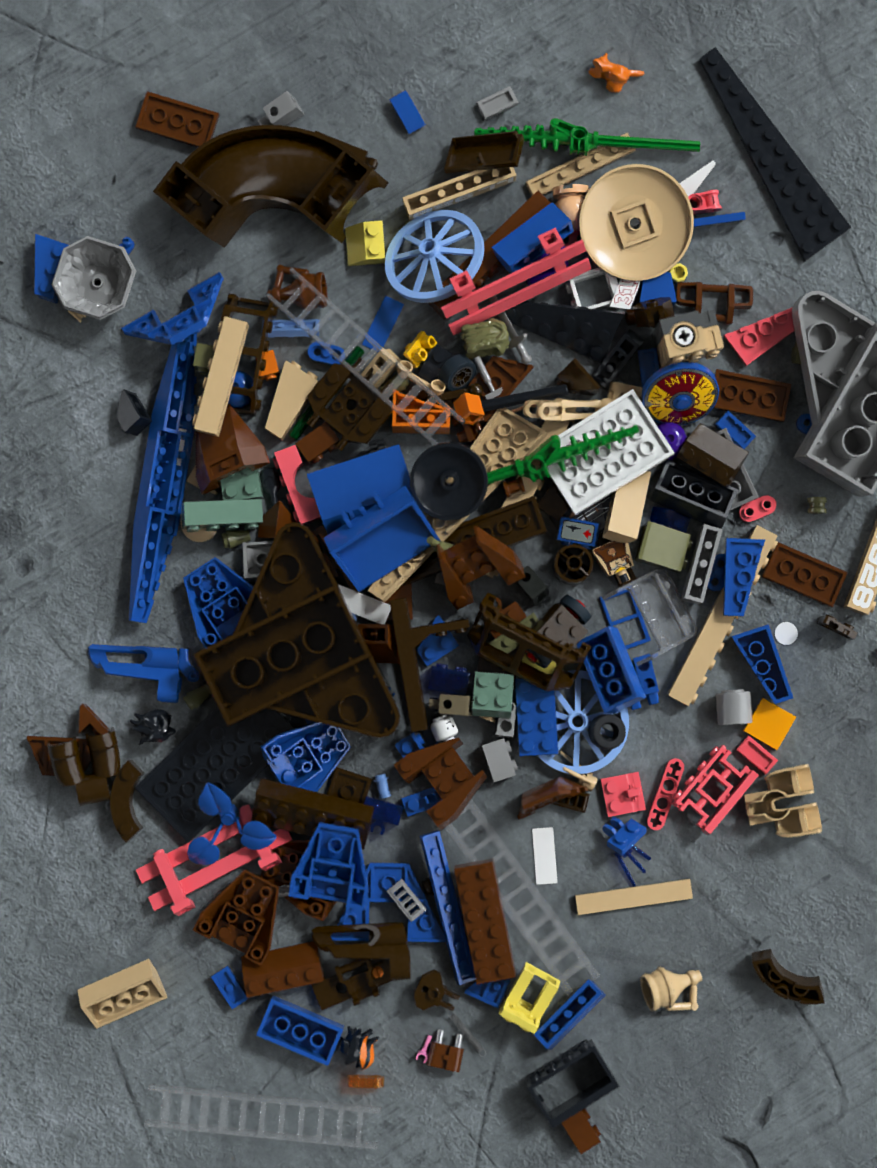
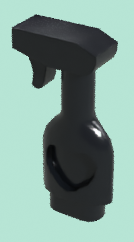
(271, 485)

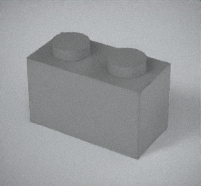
(499, 759)

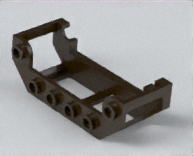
(268, 315)
(527, 639)

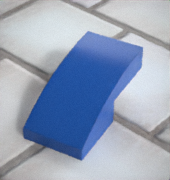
(407, 112)

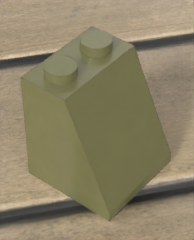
(663, 547)

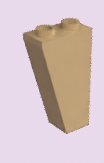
(289, 398)

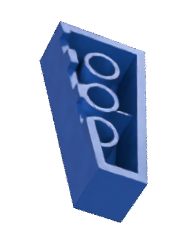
(762, 656)

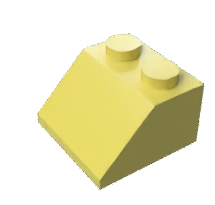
(365, 243)

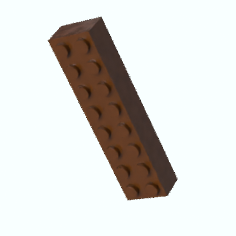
(490, 262)

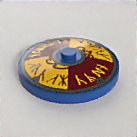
(680, 393)

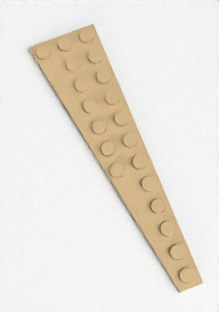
(498, 445)

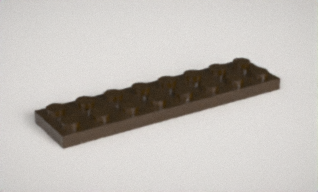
(508, 525)

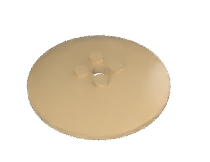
(663, 216)

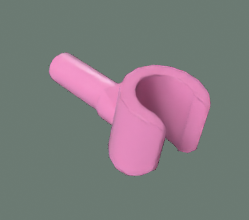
(423, 1051)

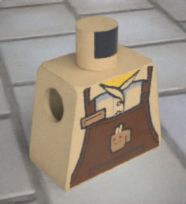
(614, 559)

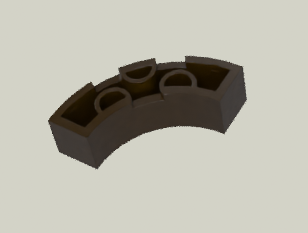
(121, 801)
(785, 983)

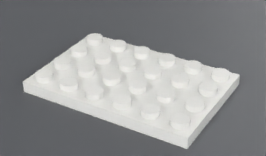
(613, 467)

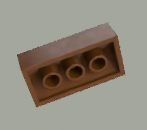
(283, 969)

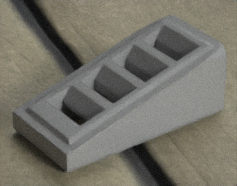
(415, 914)

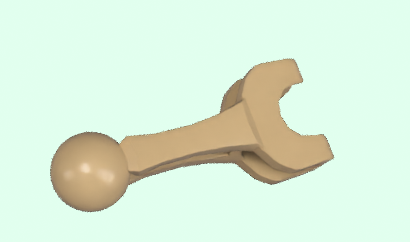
(556, 408)

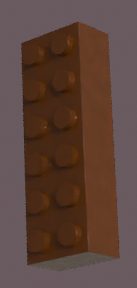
(485, 921)

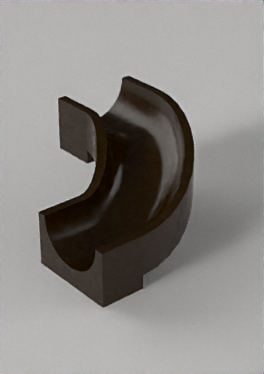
(265, 170)

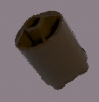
(580, 571)

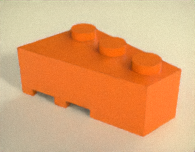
(399, 425)

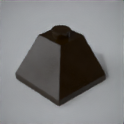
(577, 379)

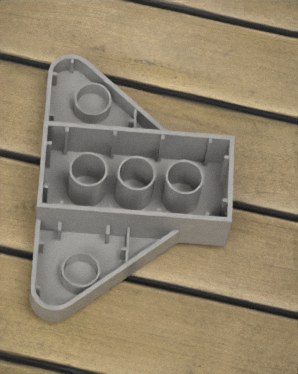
(841, 391)

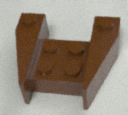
(473, 560)
(447, 775)

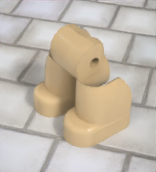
(788, 821)

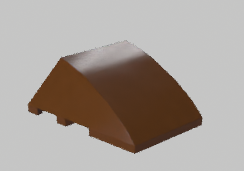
(547, 794)

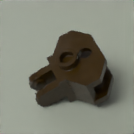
(651, 311)
(433, 996)

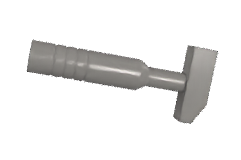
(486, 378)

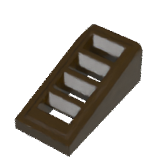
(583, 806)

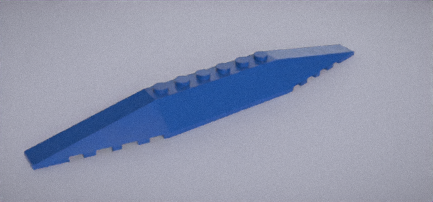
(161, 479)

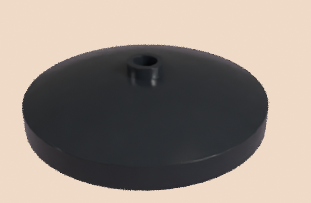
(443, 498)

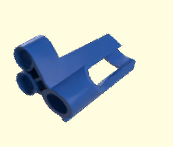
(159, 665)

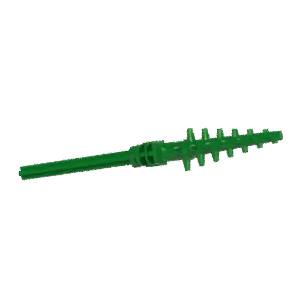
(582, 142)
(552, 453)

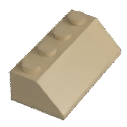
(121, 993)

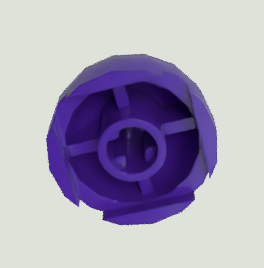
(674, 435)

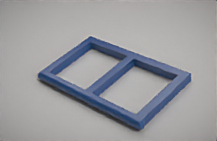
(638, 614)

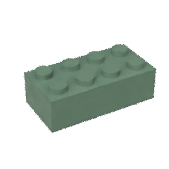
(221, 514)

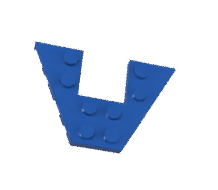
(184, 324)
(380, 879)

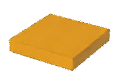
(769, 723)

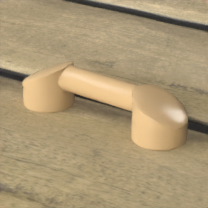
(436, 385)

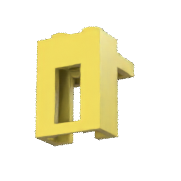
(521, 1012)

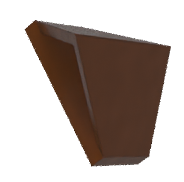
(274, 520)

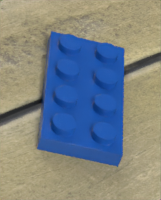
(536, 720)

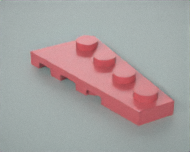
(761, 336)

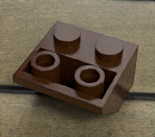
(381, 642)

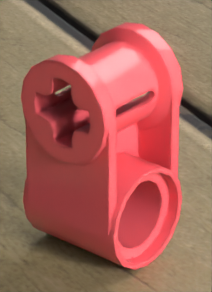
(706, 202)

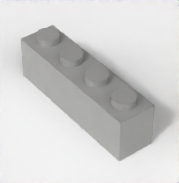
(701, 564)

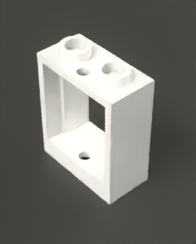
(611, 281)

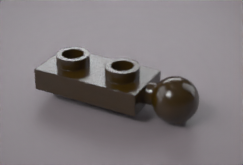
(474, 388)

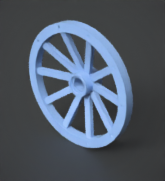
(431, 252)
(603, 761)

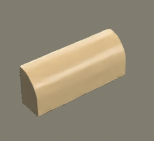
(626, 510)

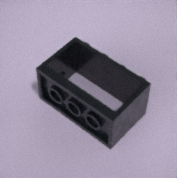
(580, 1100)

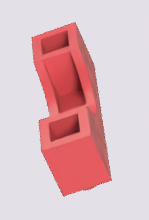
(289, 463)

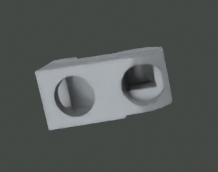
(505, 726)

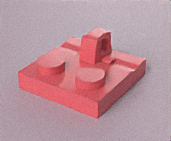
(623, 794)

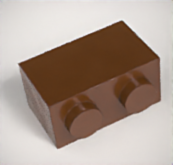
(318, 443)
(581, 1131)

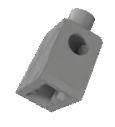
(281, 111)

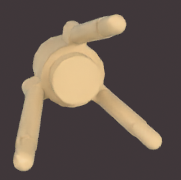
(583, 779)

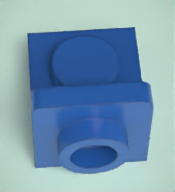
(410, 744)

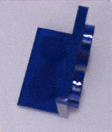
(449, 680)

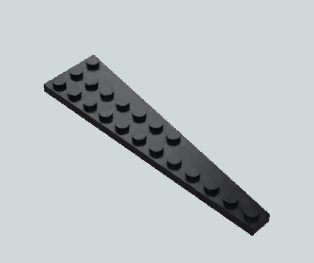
(797, 194)

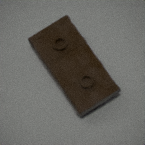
(484, 152)

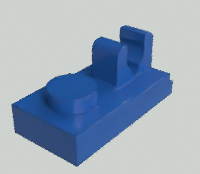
(420, 801)

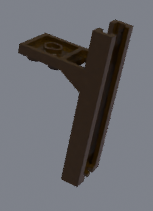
(407, 640)

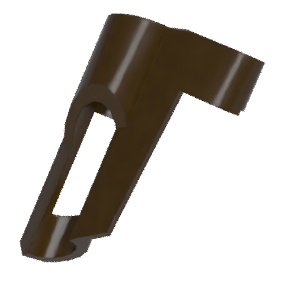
(386, 942)

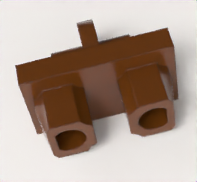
(470, 431)

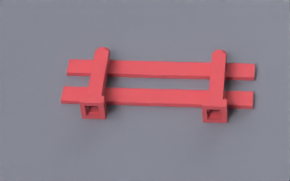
(556, 259)
(177, 890)

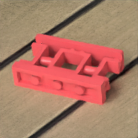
(727, 800)

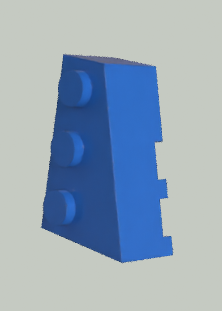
(46, 262)

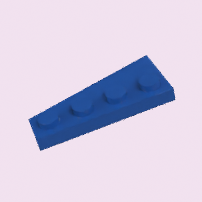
(740, 569)

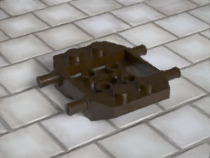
(369, 406)

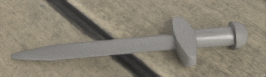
(516, 341)

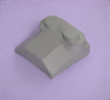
(253, 558)

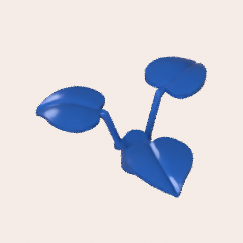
(212, 802)

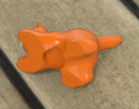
(614, 74)

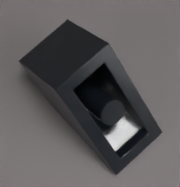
(132, 414)

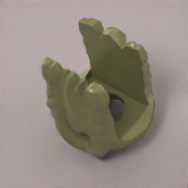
(485, 338)

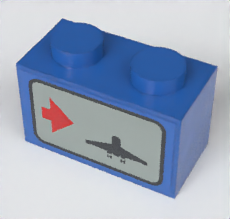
(578, 532)

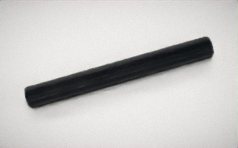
(521, 398)

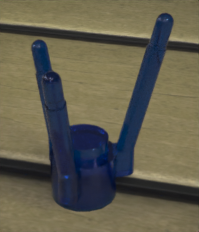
(633, 859)

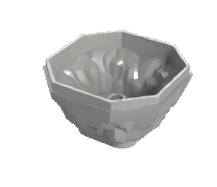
(83, 266)

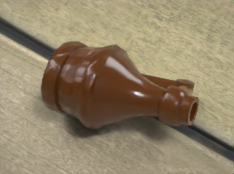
(307, 296)

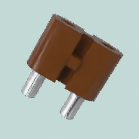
(445, 1056)

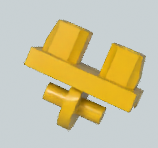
(419, 348)

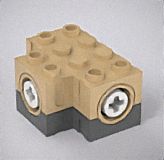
(687, 338)

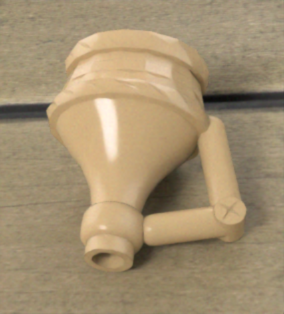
(663, 988)

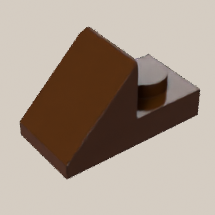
(88, 718)

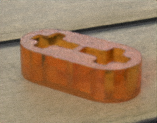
(365, 1081)

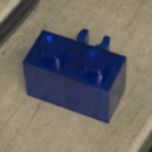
(384, 812)

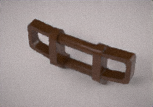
(729, 289)

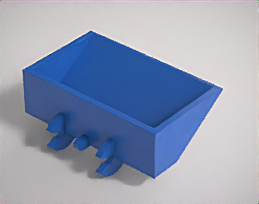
(352, 482)
(380, 538)

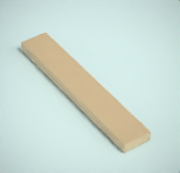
(577, 168)
(633, 896)

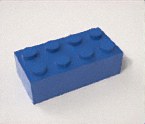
(612, 671)
(300, 1030)

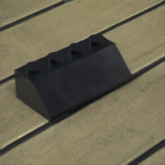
(693, 495)

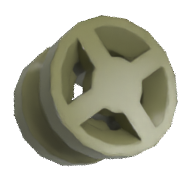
(816, 505)

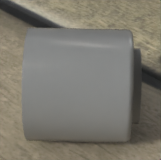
(733, 707)

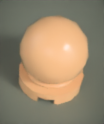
(570, 201)

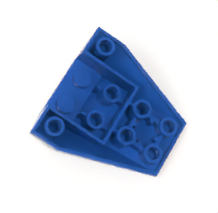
(216, 600)
(306, 755)

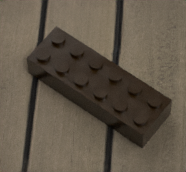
(303, 810)

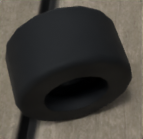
(618, 736)

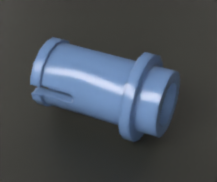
(382, 786)

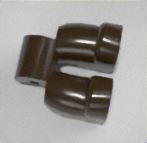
(69, 771)

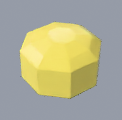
(678, 273)

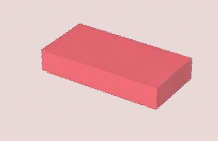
(756, 755)

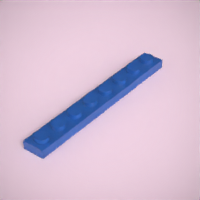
(448, 907)

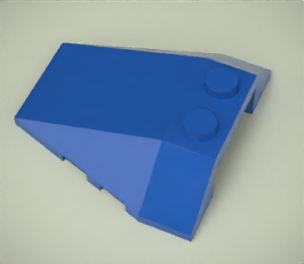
(332, 868)

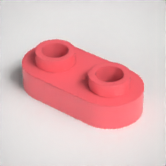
(757, 508)

